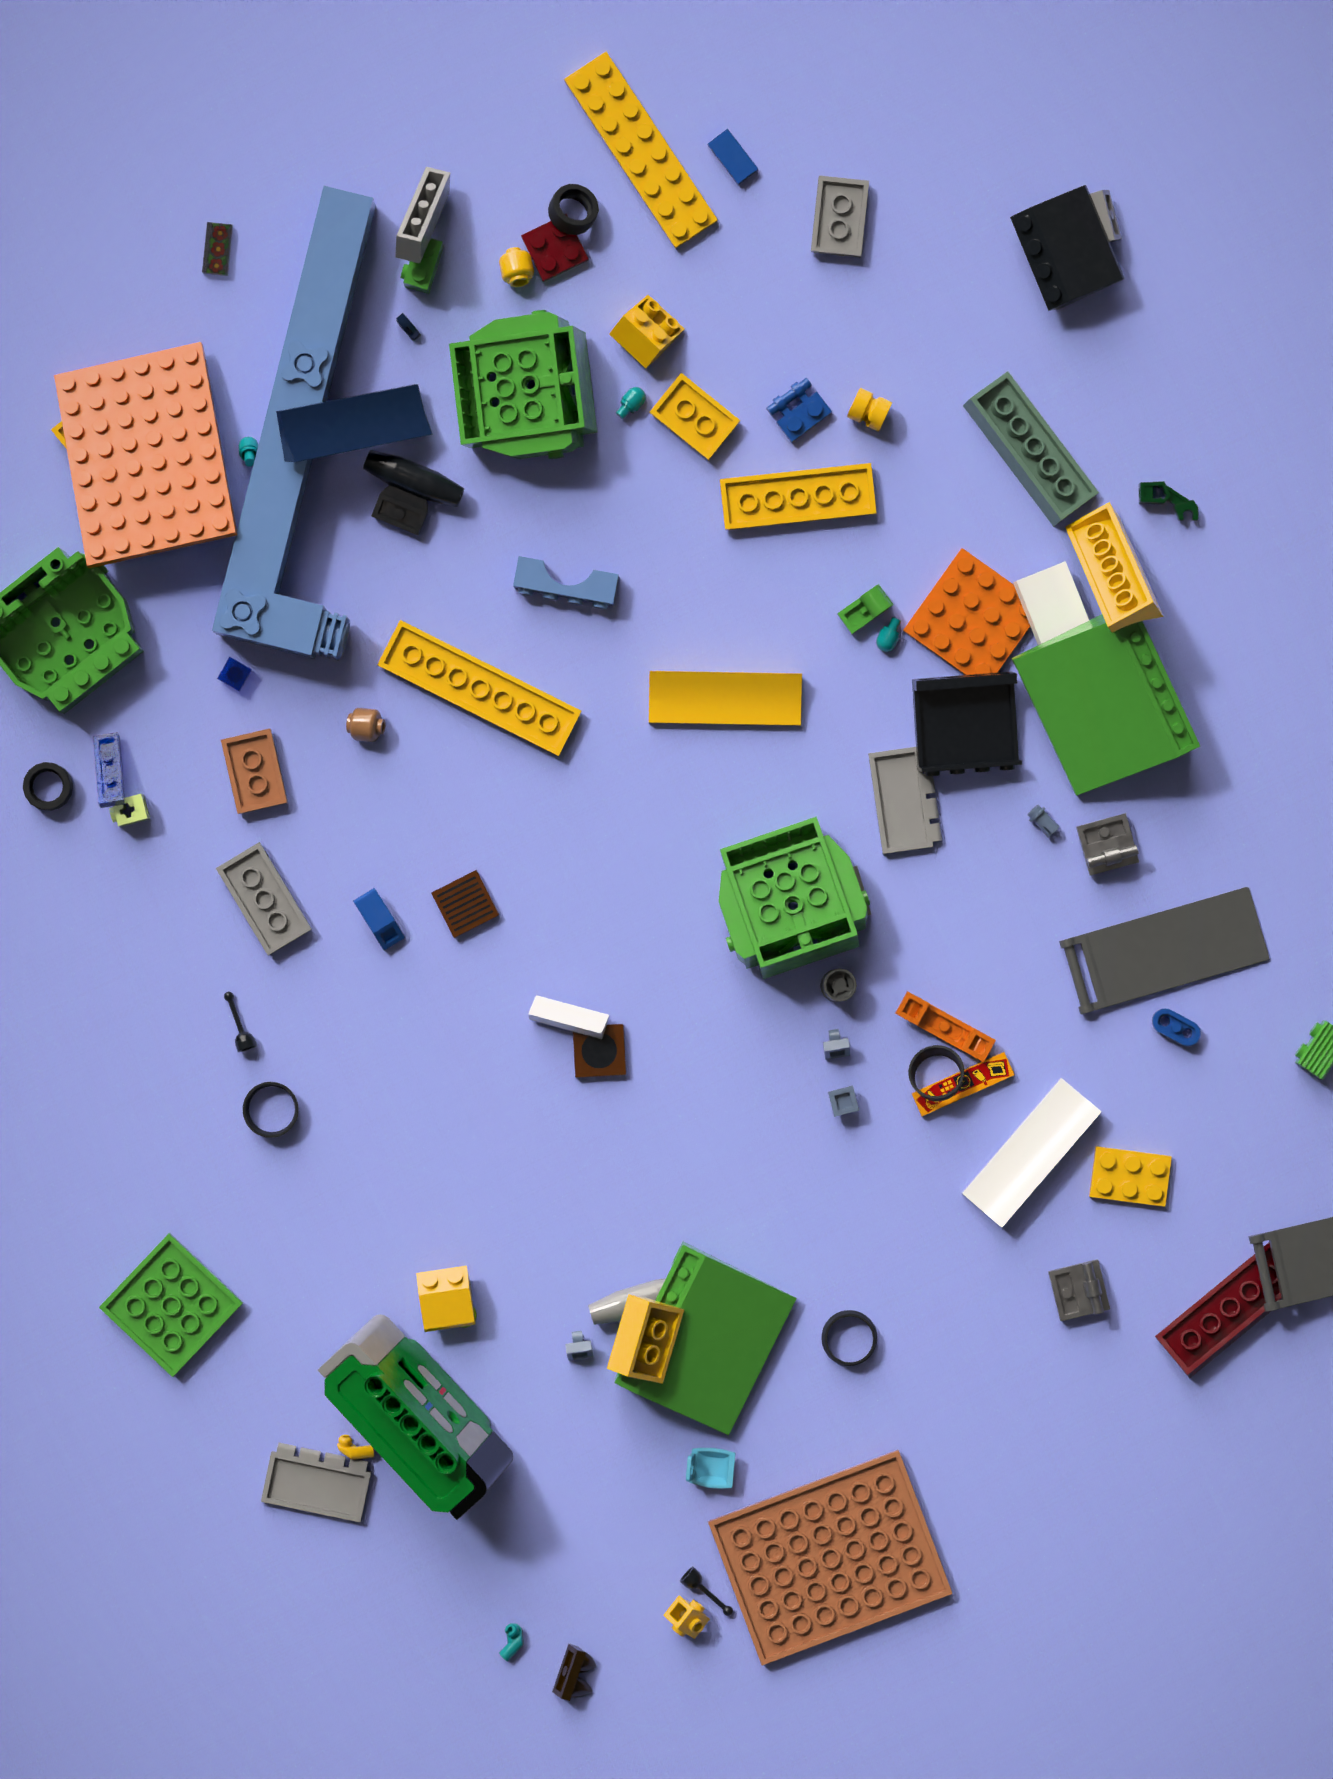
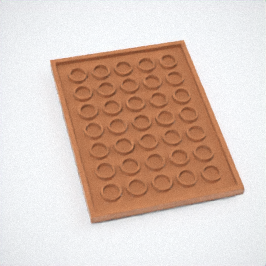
(830, 1557)

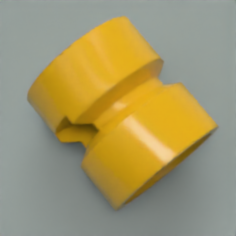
(869, 409)

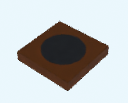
(600, 1056)

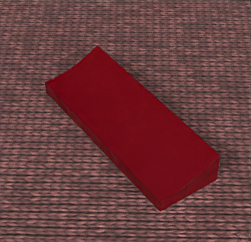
(1219, 1317)

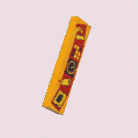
(975, 1079)

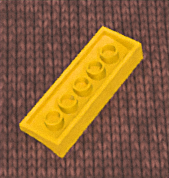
(1113, 568)
(725, 698)

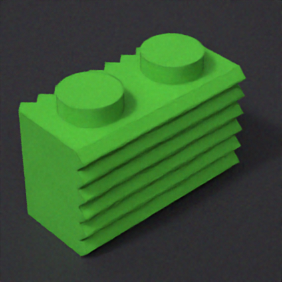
(1318, 1053)

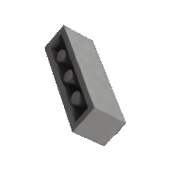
(422, 215)

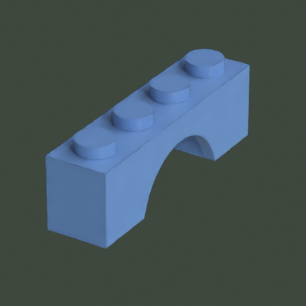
(597, 588)

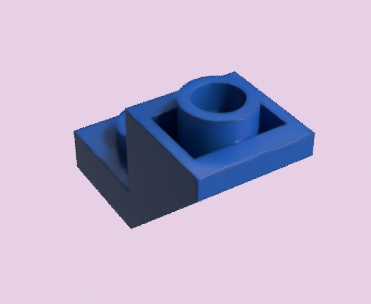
(379, 919)

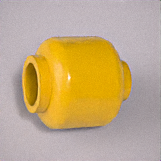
(516, 267)

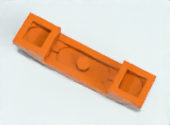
(945, 1026)

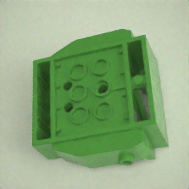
(526, 420)
(87, 609)
(758, 910)

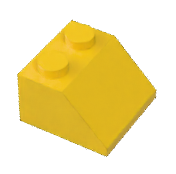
(445, 1298)

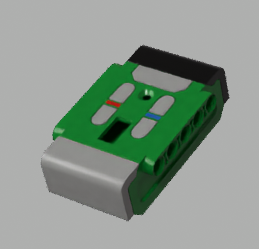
(415, 1417)

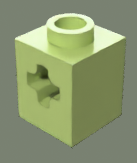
(140, 814)

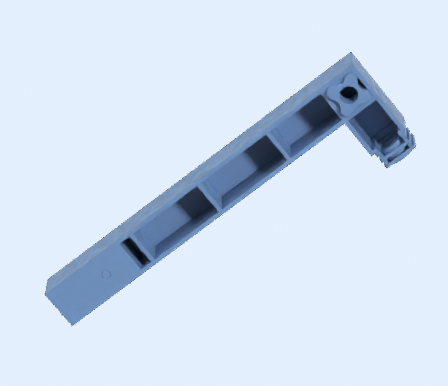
(250, 595)

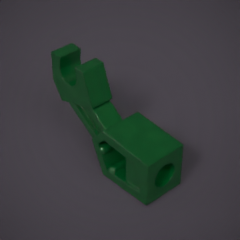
(1180, 502)

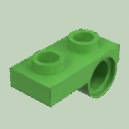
(865, 609)

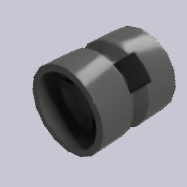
(838, 985)

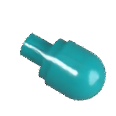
(631, 401)
(247, 450)
(888, 636)

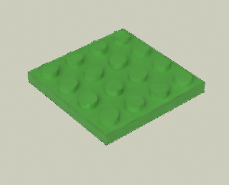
(171, 1304)

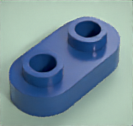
(1175, 1027)

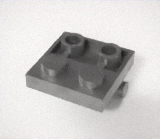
(1107, 844)
(1079, 1290)

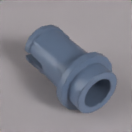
(1043, 820)

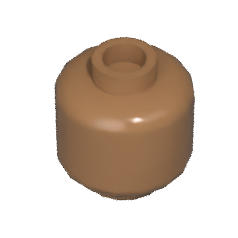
(365, 724)

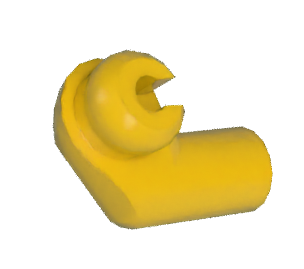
(352, 1451)

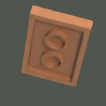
(254, 771)

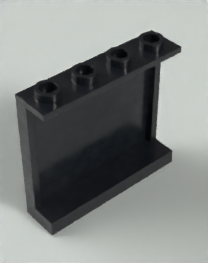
(965, 723)

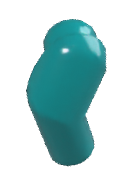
(514, 1640)

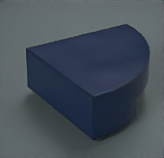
(407, 327)

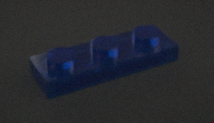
(109, 770)

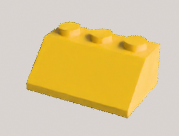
(645, 1339)

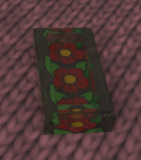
(217, 249)

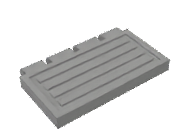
(902, 801)
(316, 1485)

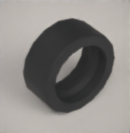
(580, 194)
(50, 767)

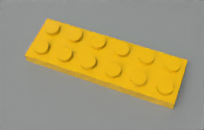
(798, 496)

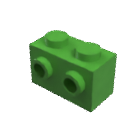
(421, 275)

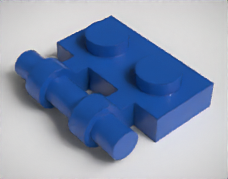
(804, 416)

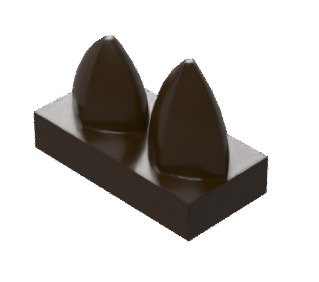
(567, 1681)

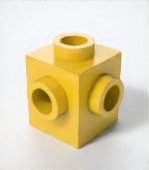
(687, 1617)

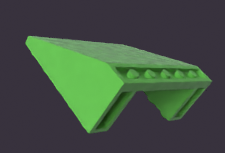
(1105, 702)
(720, 1341)

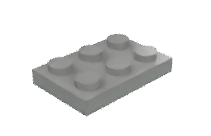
(839, 216)

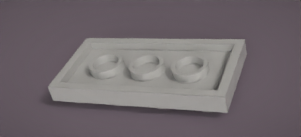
(263, 898)

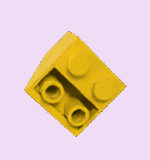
(646, 331)

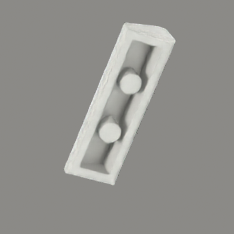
(568, 1017)

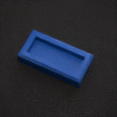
(732, 156)

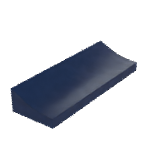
(352, 423)

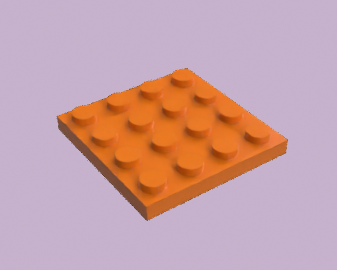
(970, 617)

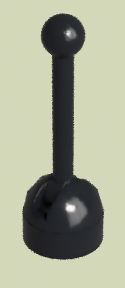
(244, 1040)
(692, 1579)

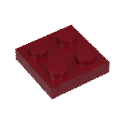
(553, 250)

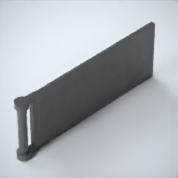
(1167, 949)
(1301, 1263)

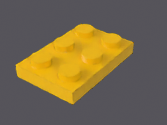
(694, 416)
(1130, 1176)

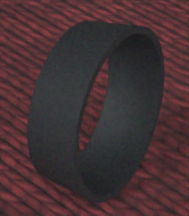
(935, 1050)
(246, 1114)
(834, 1318)

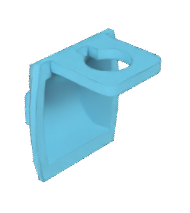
(711, 1467)

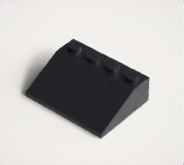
(1067, 248)

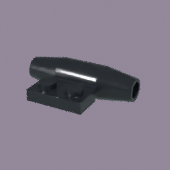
(409, 488)

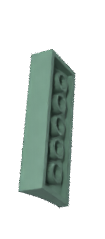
(1030, 448)

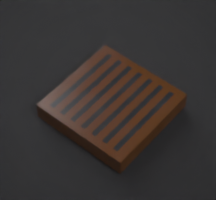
(465, 903)

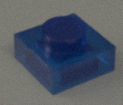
(234, 674)

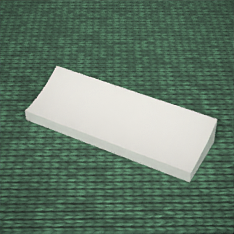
(1051, 602)
(1031, 1152)

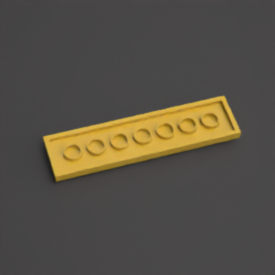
(640, 150)
(479, 688)

